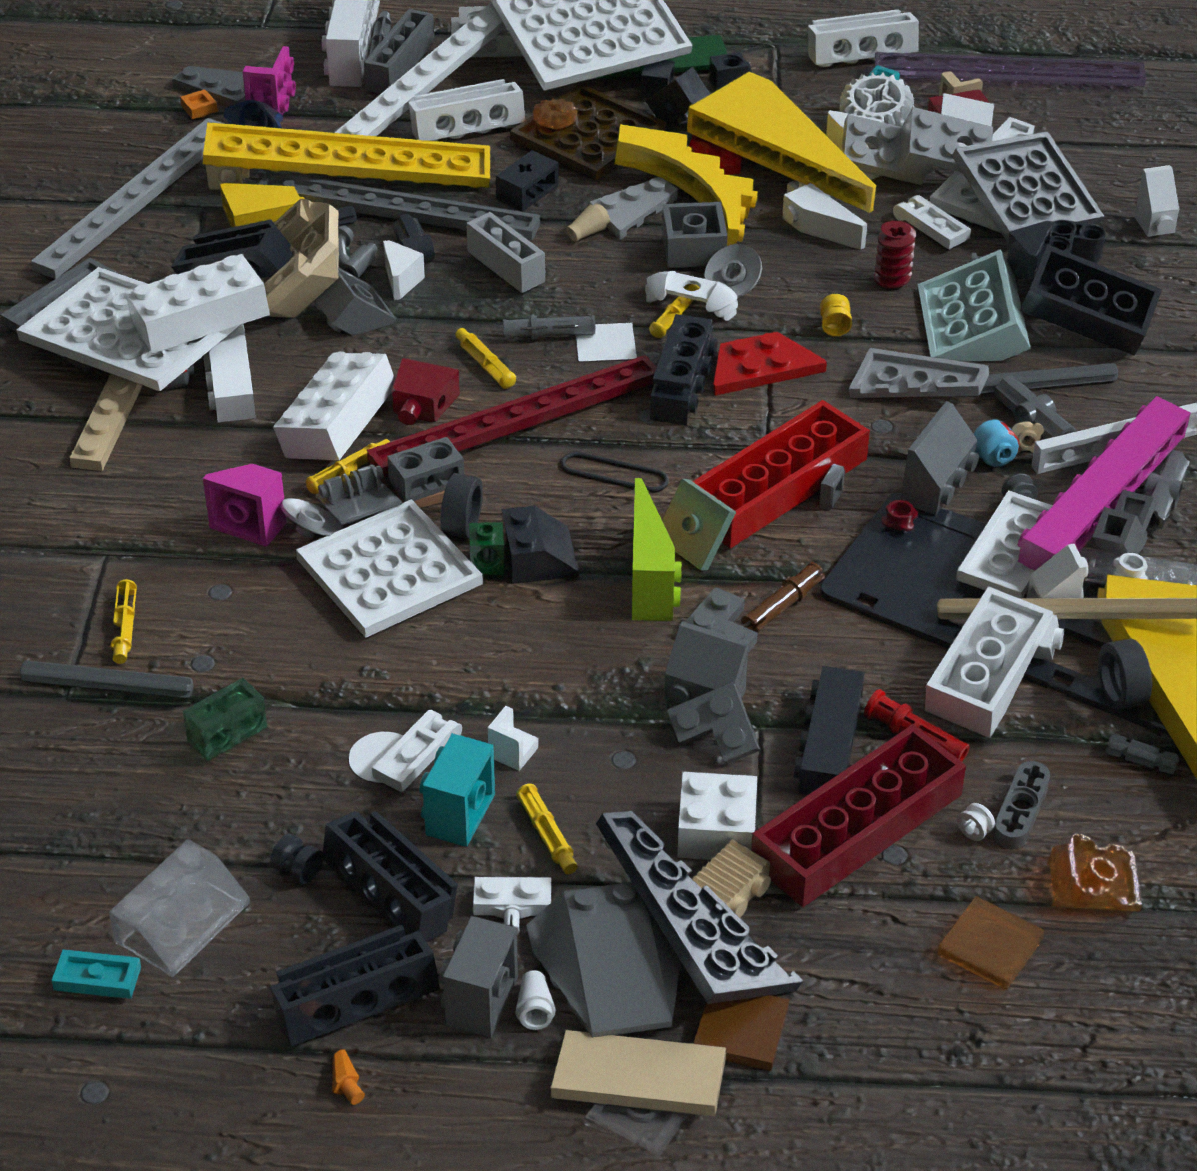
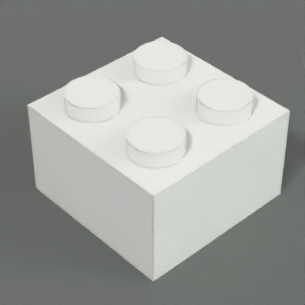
(714, 812)

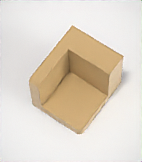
(950, 84)

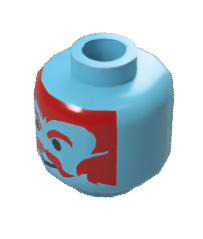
(994, 442)

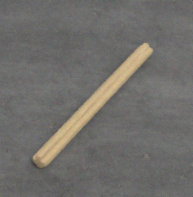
(1089, 608)

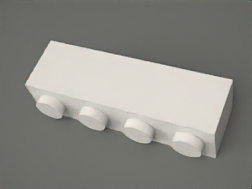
(230, 378)

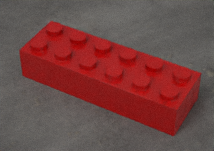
(784, 467)

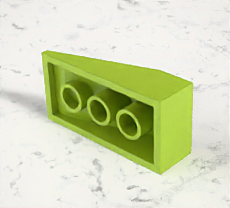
(652, 562)

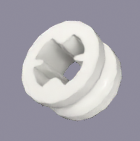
(976, 821)

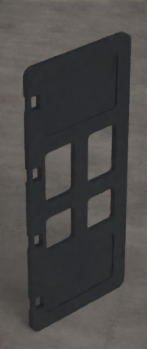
(916, 568)

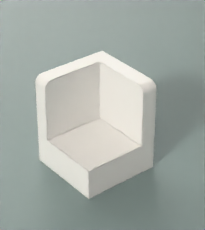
(510, 744)

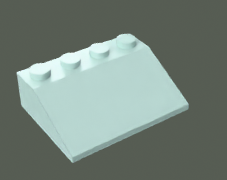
(974, 312)

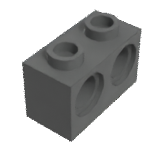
(424, 469)

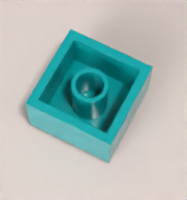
(458, 789)

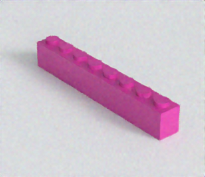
(1120, 467)

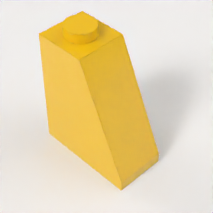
(256, 203)

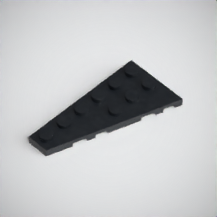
(695, 920)

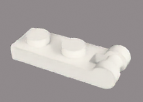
(932, 221)
(414, 750)

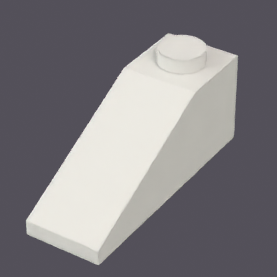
(823, 217)

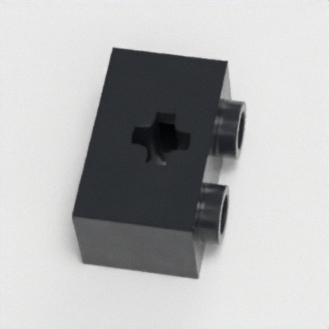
(674, 99)
(527, 181)

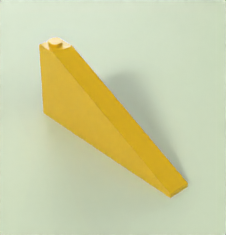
(768, 128)
(1170, 653)

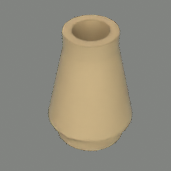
(590, 221)

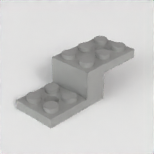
(914, 148)

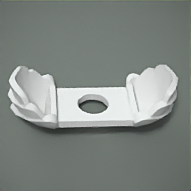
(717, 295)

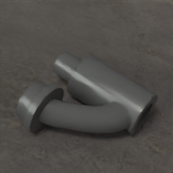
(360, 259)

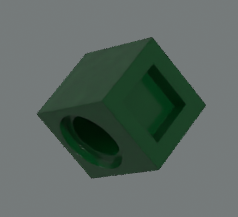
(487, 547)

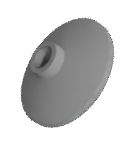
(735, 260)
(310, 518)

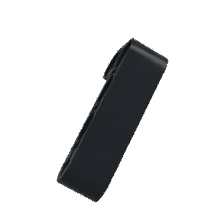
(1079, 239)

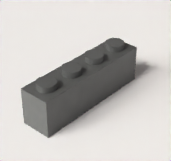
(399, 50)

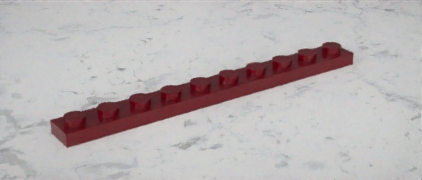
(527, 410)

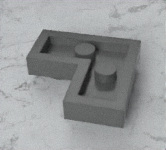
(718, 614)
(716, 713)

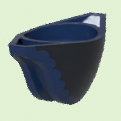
(253, 114)

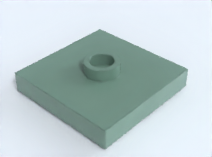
(696, 523)

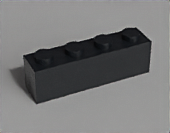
(831, 729)

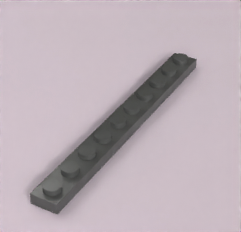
(393, 204)

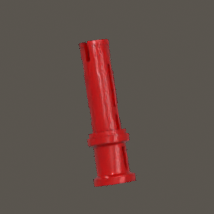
(900, 717)

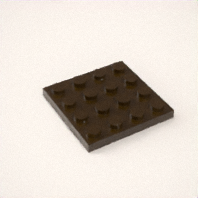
(592, 139)

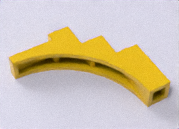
(695, 173)

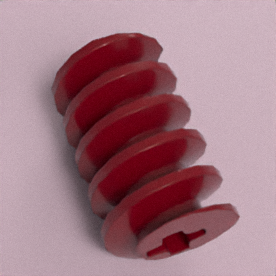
(894, 254)

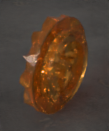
(555, 113)

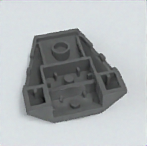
(608, 959)

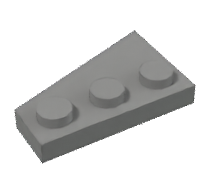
(633, 204)

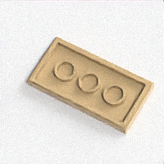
(639, 1073)

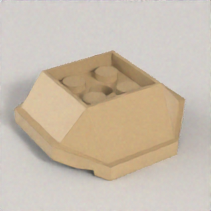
(314, 263)

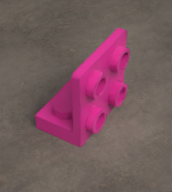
(273, 84)

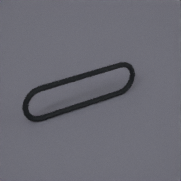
(615, 462)

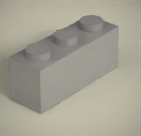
(506, 252)

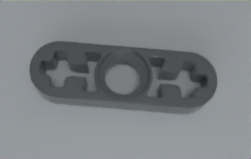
(1024, 817)

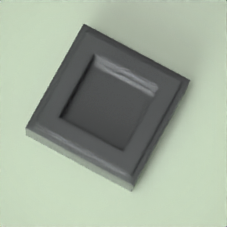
(832, 487)

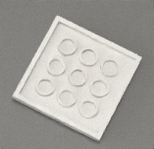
(389, 567)

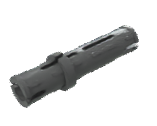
(585, 324)

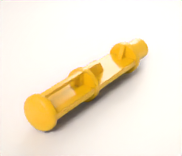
(659, 328)
(486, 358)
(341, 467)
(124, 619)
(544, 823)

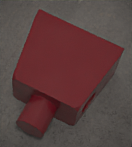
(423, 391)

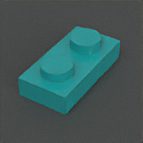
(96, 974)

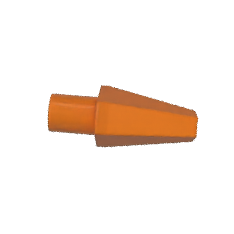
(345, 1078)

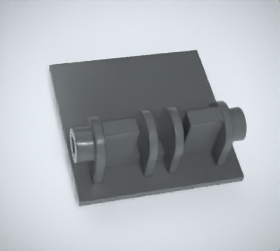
(362, 499)

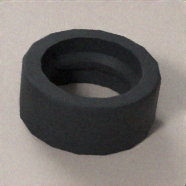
(461, 505)
(1125, 674)

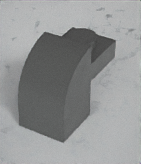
(1125, 526)

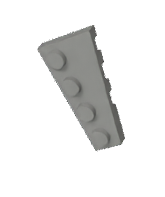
(912, 375)

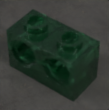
(225, 719)

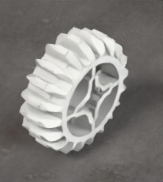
(878, 98)

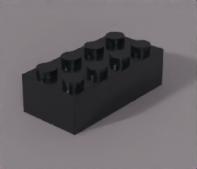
(1091, 300)

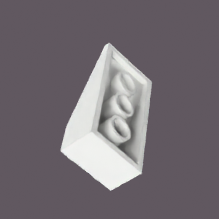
(986, 662)

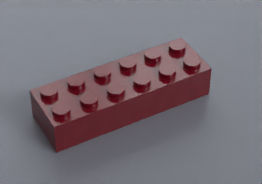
(858, 814)

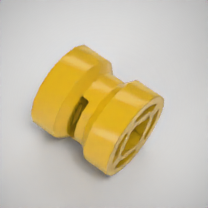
(836, 315)

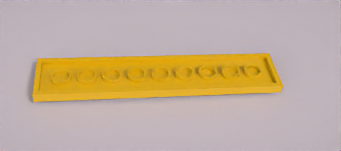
(346, 155)

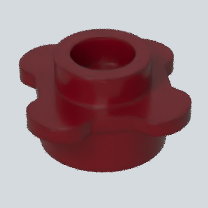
(900, 515)

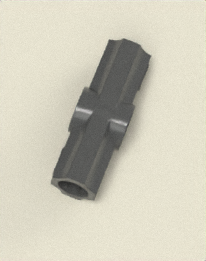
(1032, 408)
(1166, 487)

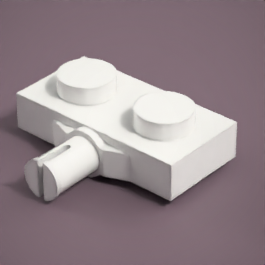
(511, 897)

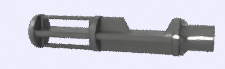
(382, 28)

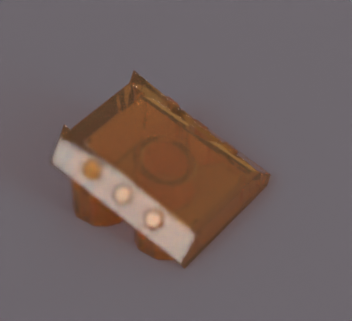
(1094, 876)

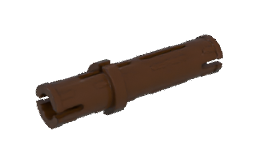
(791, 591)

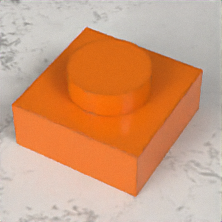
(198, 104)

